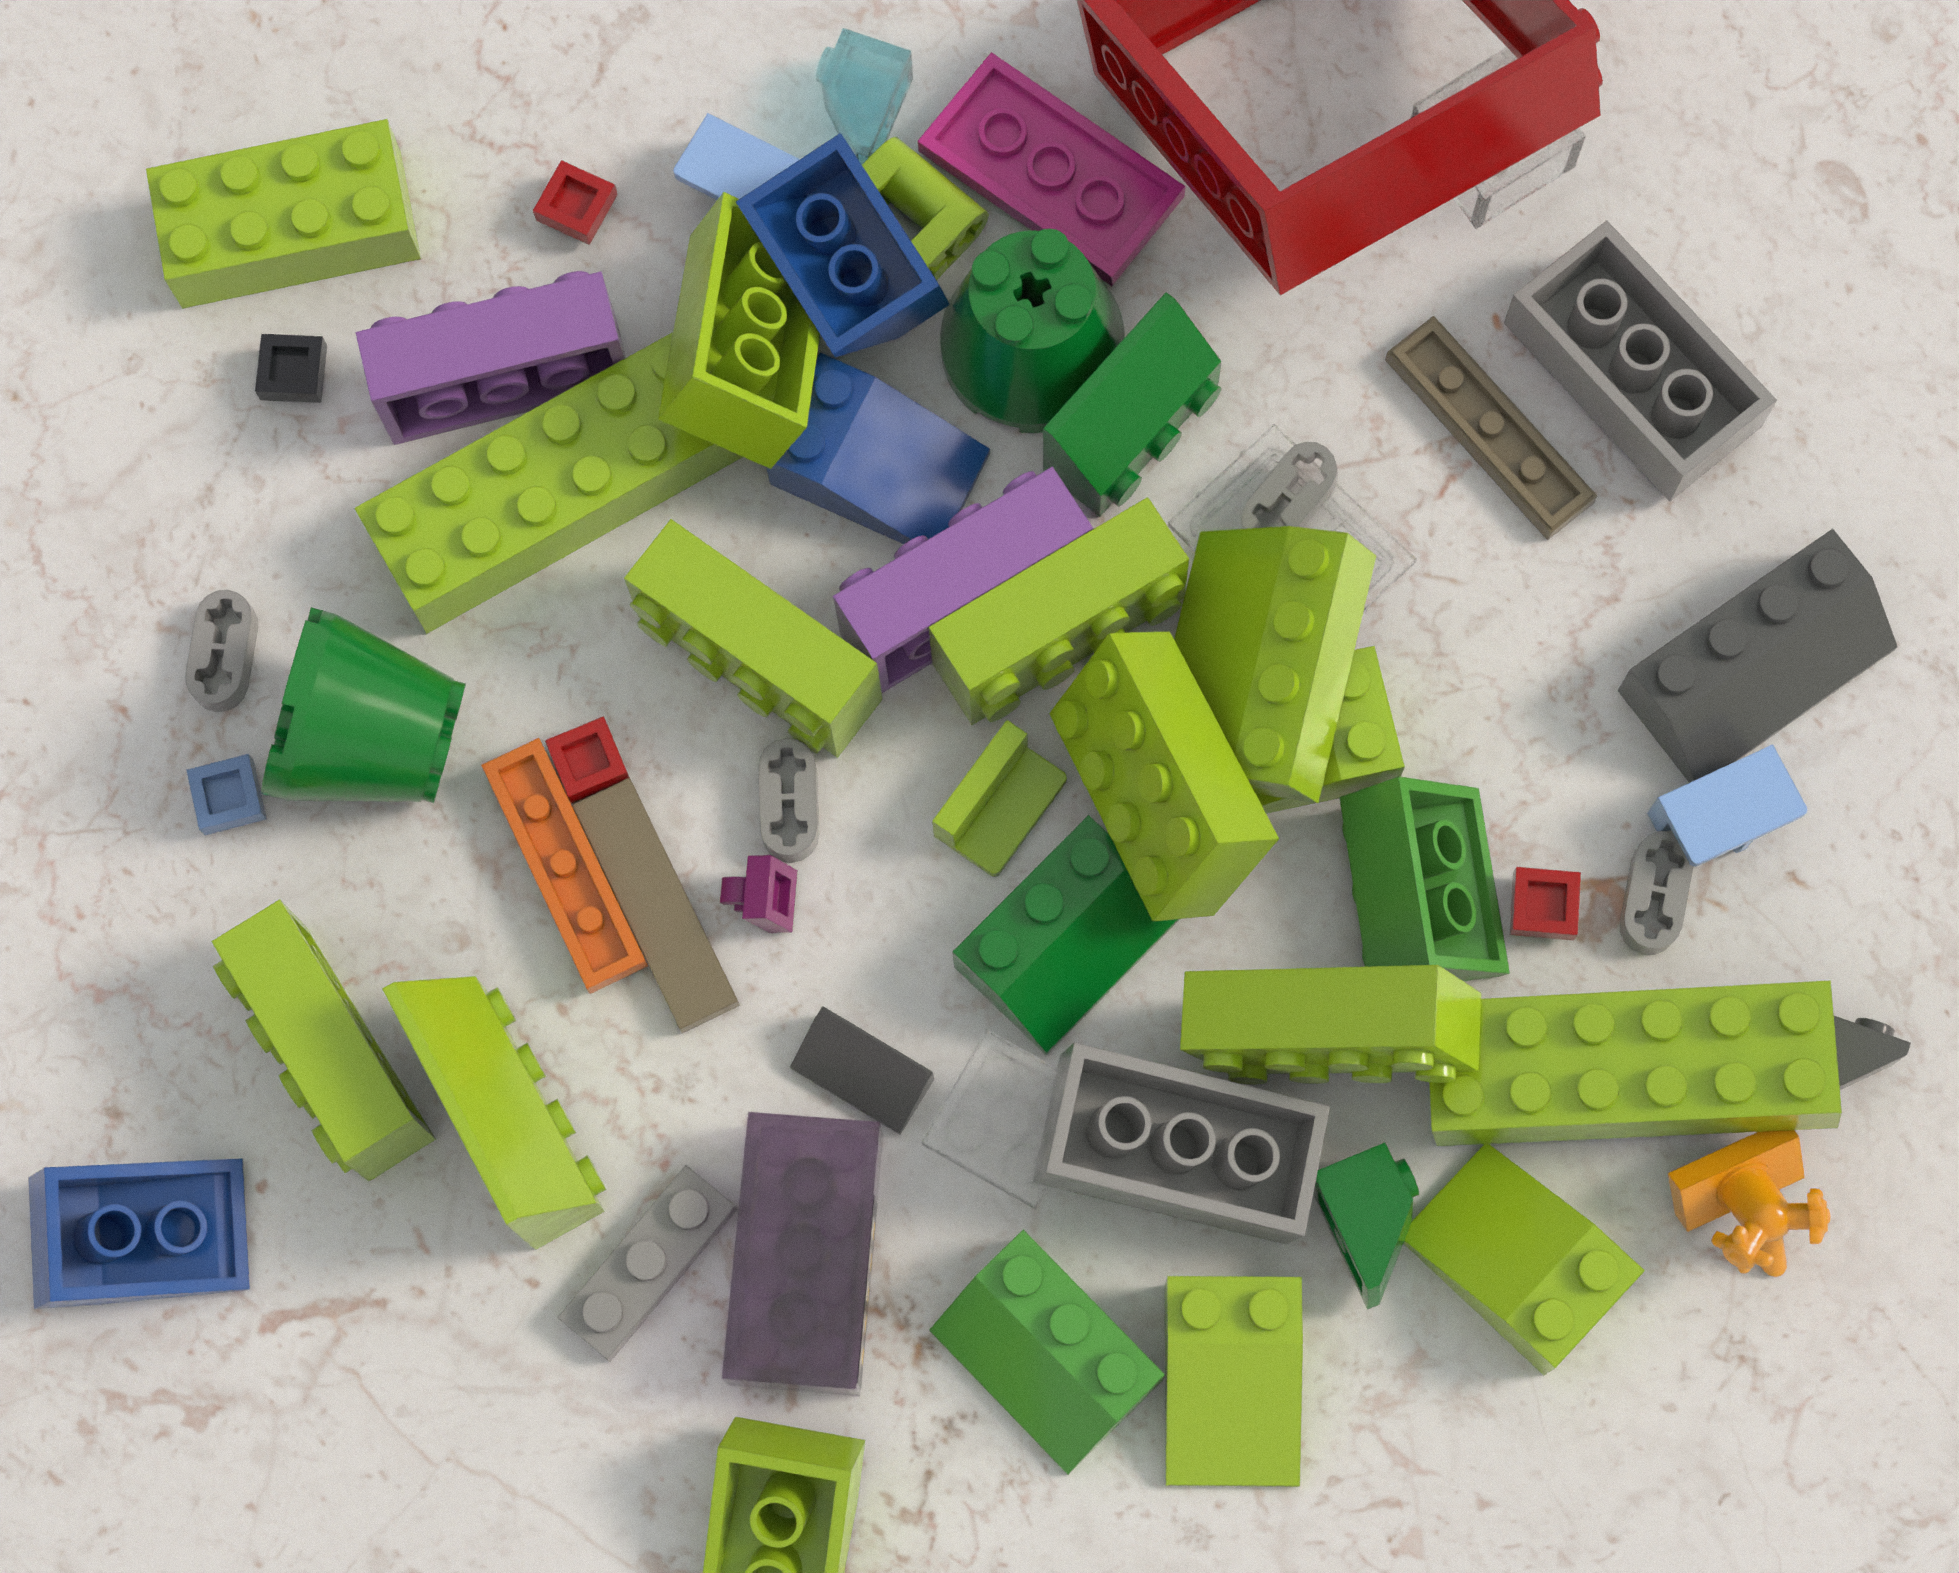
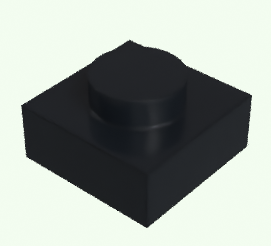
(291, 368)

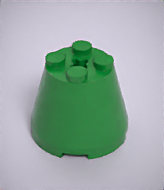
(1027, 329)
(360, 720)

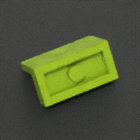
(998, 801)

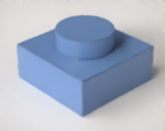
(226, 794)

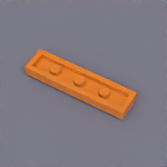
(564, 866)

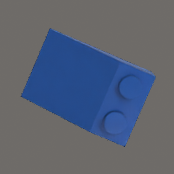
(878, 456)
(137, 1232)

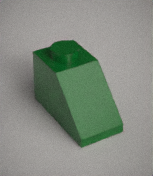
(1369, 1214)

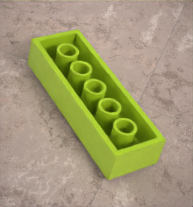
(537, 489)
(1646, 1066)

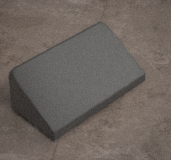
(862, 1070)

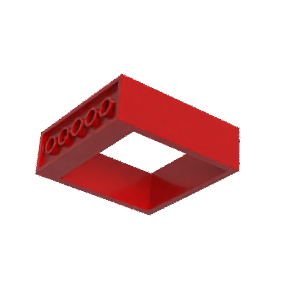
(1379, 184)

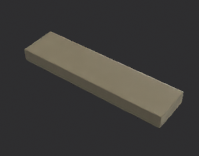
(1490, 427)
(656, 905)

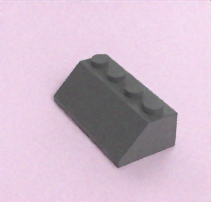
(1761, 658)

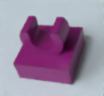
(764, 894)

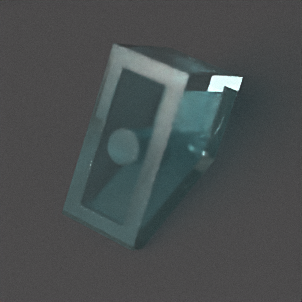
(864, 88)

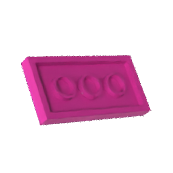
(1051, 166)

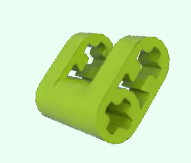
(934, 203)

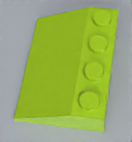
(1273, 645)
(498, 1106)

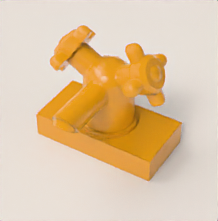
(1747, 1183)

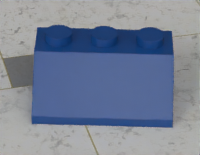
(842, 250)

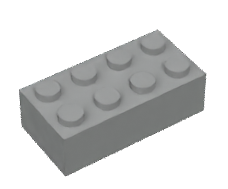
(1638, 360)
(1181, 1144)

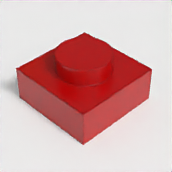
(575, 202)
(587, 759)
(1545, 903)

